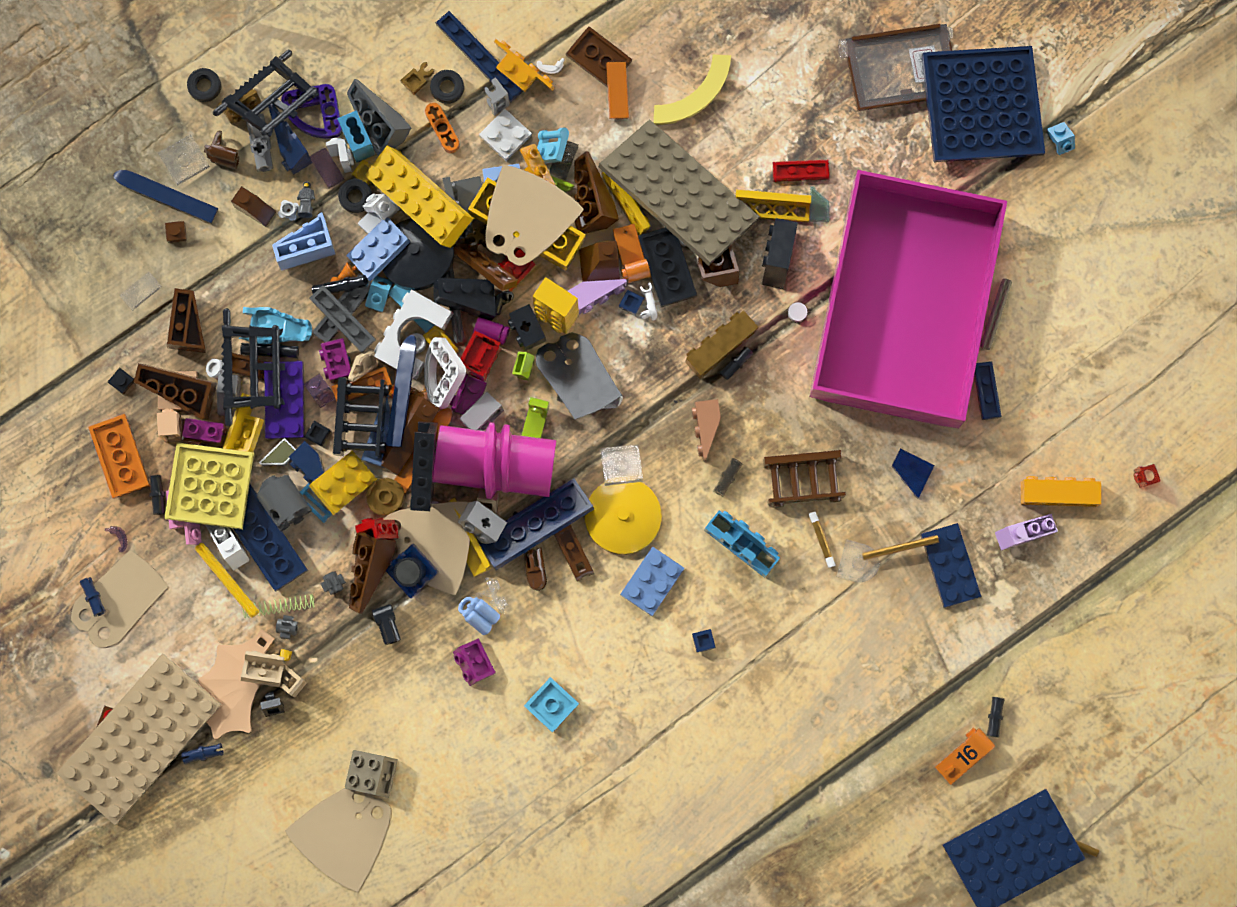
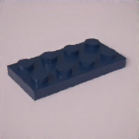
(951, 566)

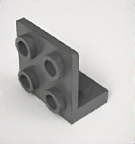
(463, 190)

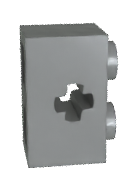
(482, 522)

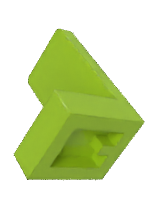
(535, 418)

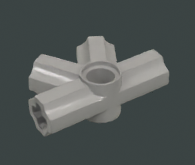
(260, 147)

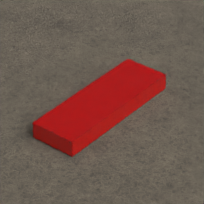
(800, 170)

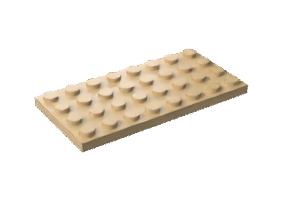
(139, 739)

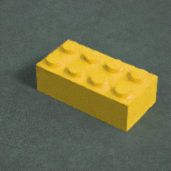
(555, 306)

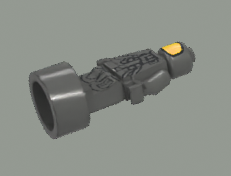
(305, 197)

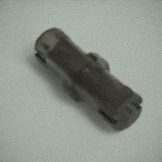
(727, 477)

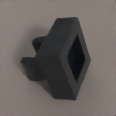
(272, 705)

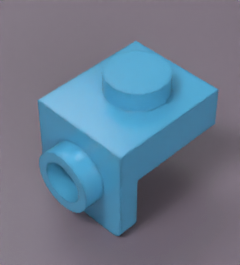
(1062, 137)

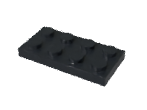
(667, 267)

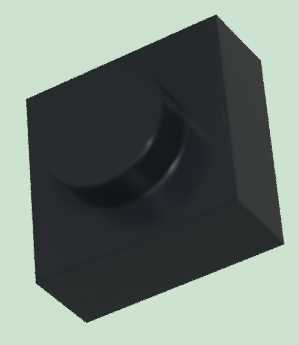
(121, 381)

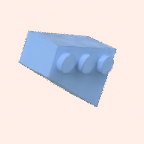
(304, 245)

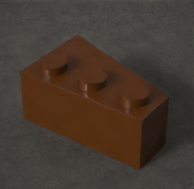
(185, 325)

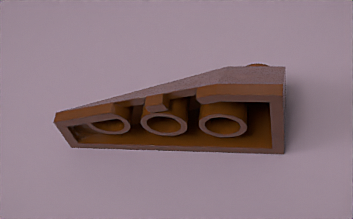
(371, 562)

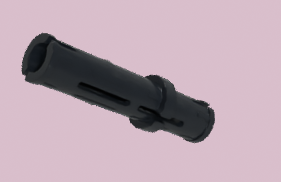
(346, 284)
(266, 350)

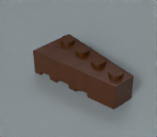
(185, 391)

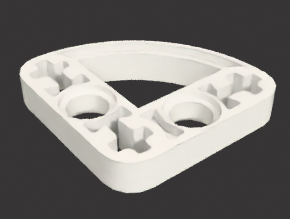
(454, 372)

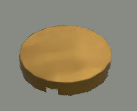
(385, 496)

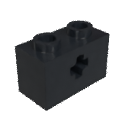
(522, 317)

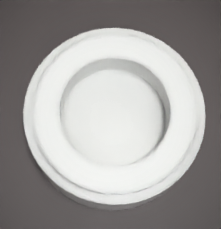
(797, 312)
(421, 343)
(214, 368)

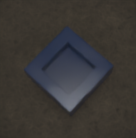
(631, 302)
(703, 640)

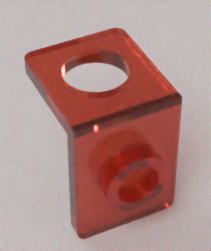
(1140, 477)

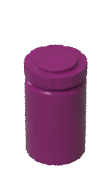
(492, 329)

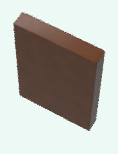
(593, 52)

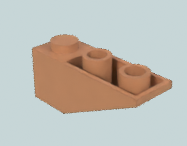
(708, 419)

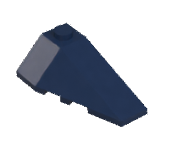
(291, 148)

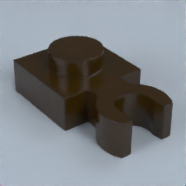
(479, 237)

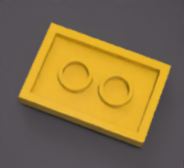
(342, 482)

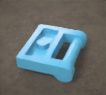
(552, 151)

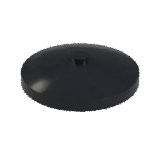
(420, 260)

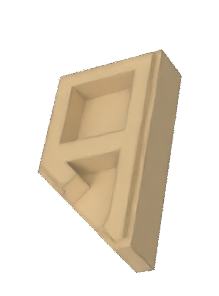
(362, 365)

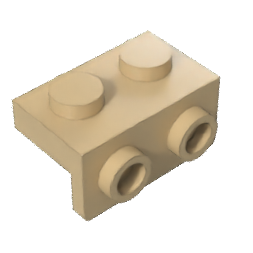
(262, 668)

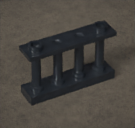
(343, 426)

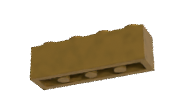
(721, 344)

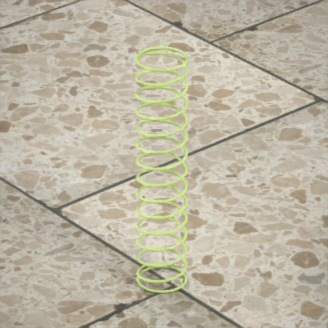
(311, 596)

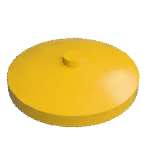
(623, 517)

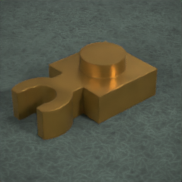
(416, 79)

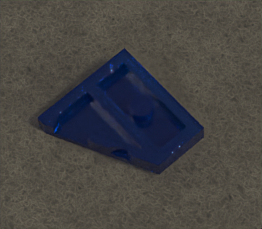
(912, 470)

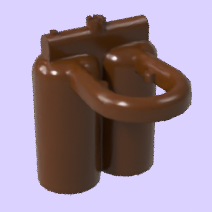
(220, 154)

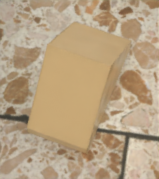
(291, 681)

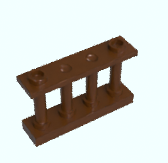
(812, 460)

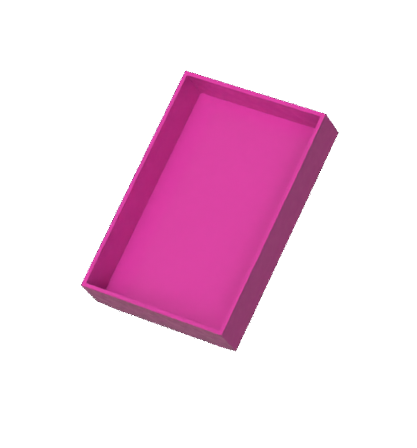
(908, 299)

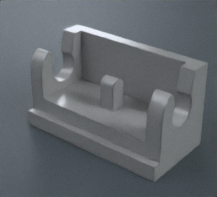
(498, 98)
(482, 413)

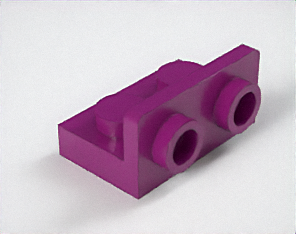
(336, 359)
(468, 394)
(204, 430)
(473, 662)

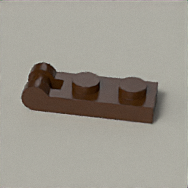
(573, 552)

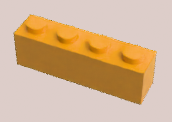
(1060, 492)

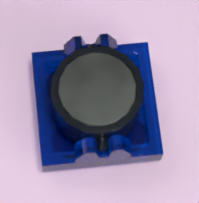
(412, 571)

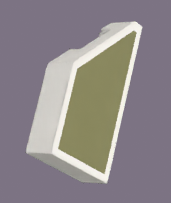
(279, 454)

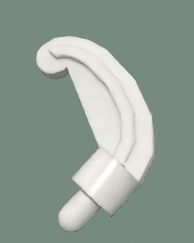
(550, 69)

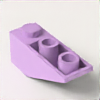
(596, 292)
(1025, 531)

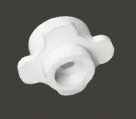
(288, 205)

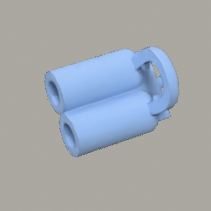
(479, 614)

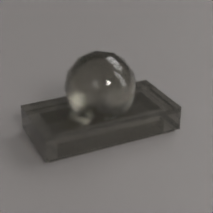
(562, 168)

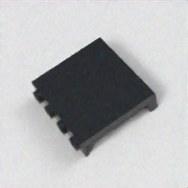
(423, 466)

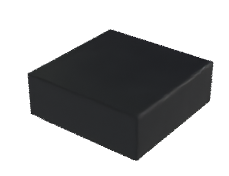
(317, 433)

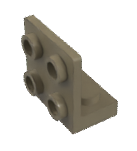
(371, 773)

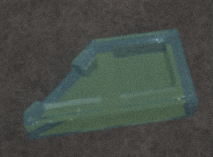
(819, 207)

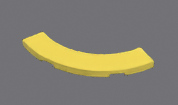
(699, 98)

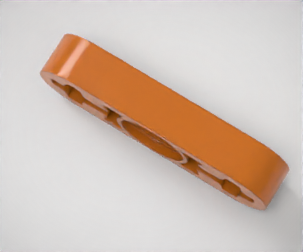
(444, 120)

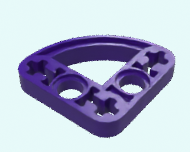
(310, 130)

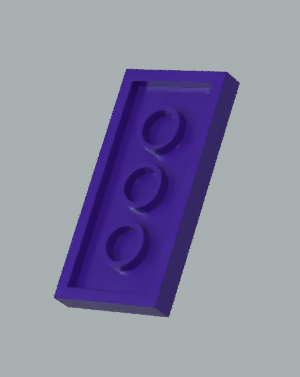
(289, 418)

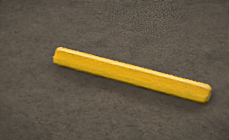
(227, 580)

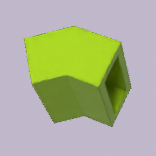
(523, 365)

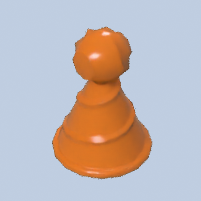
(347, 271)

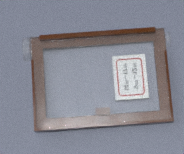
(889, 66)

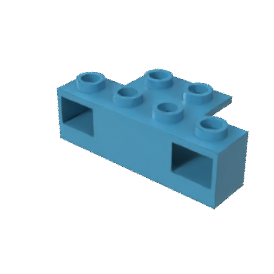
(742, 542)

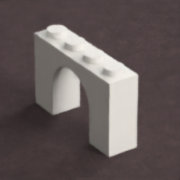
(414, 307)

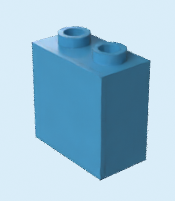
(356, 136)

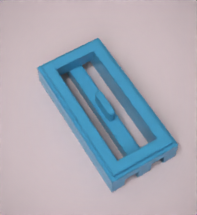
(328, 514)

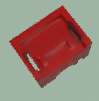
(480, 354)

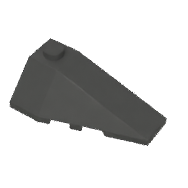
(380, 120)

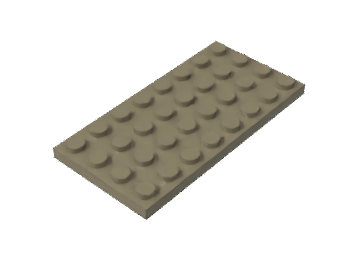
(678, 192)

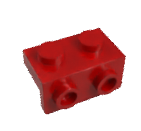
(381, 528)

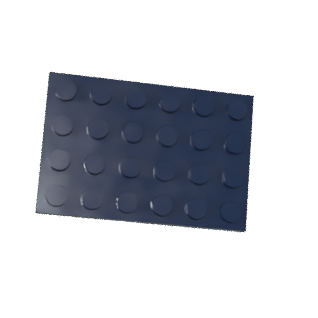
(1013, 851)

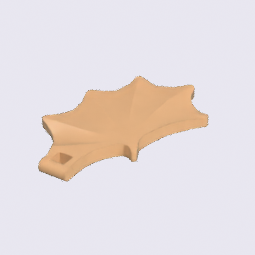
(226, 687)

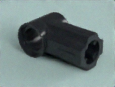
(385, 619)

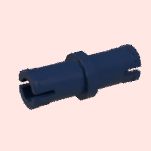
(92, 597)
(202, 753)

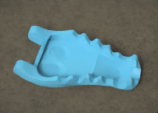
(293, 328)

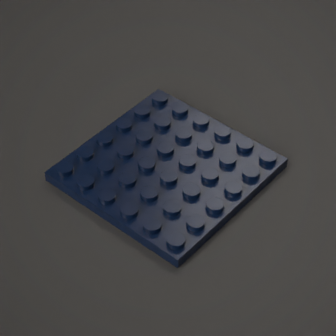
(983, 104)

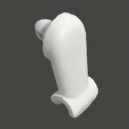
(651, 312)

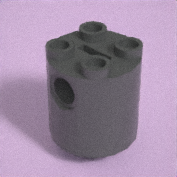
(283, 501)

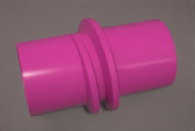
(494, 460)

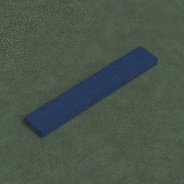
(476, 52)

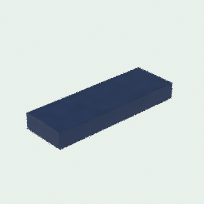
(987, 391)

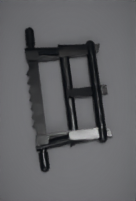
(250, 116)
(252, 333)

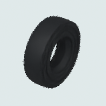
(204, 73)
(451, 97)
(349, 186)

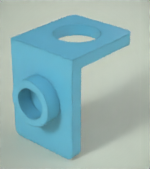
(378, 293)

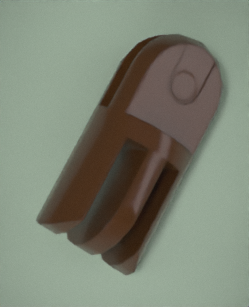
(535, 569)

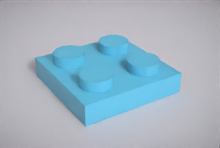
(551, 704)

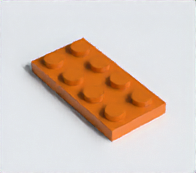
(119, 456)

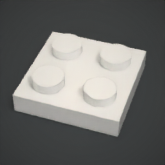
(505, 134)

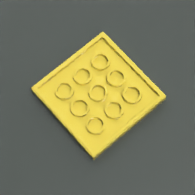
(209, 486)

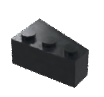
(779, 253)
(467, 295)

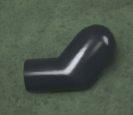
(502, 299)

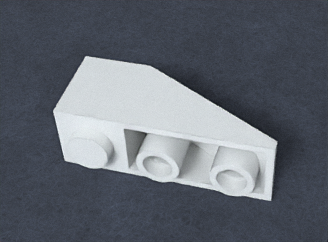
(228, 546)

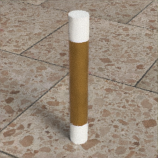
(822, 540)

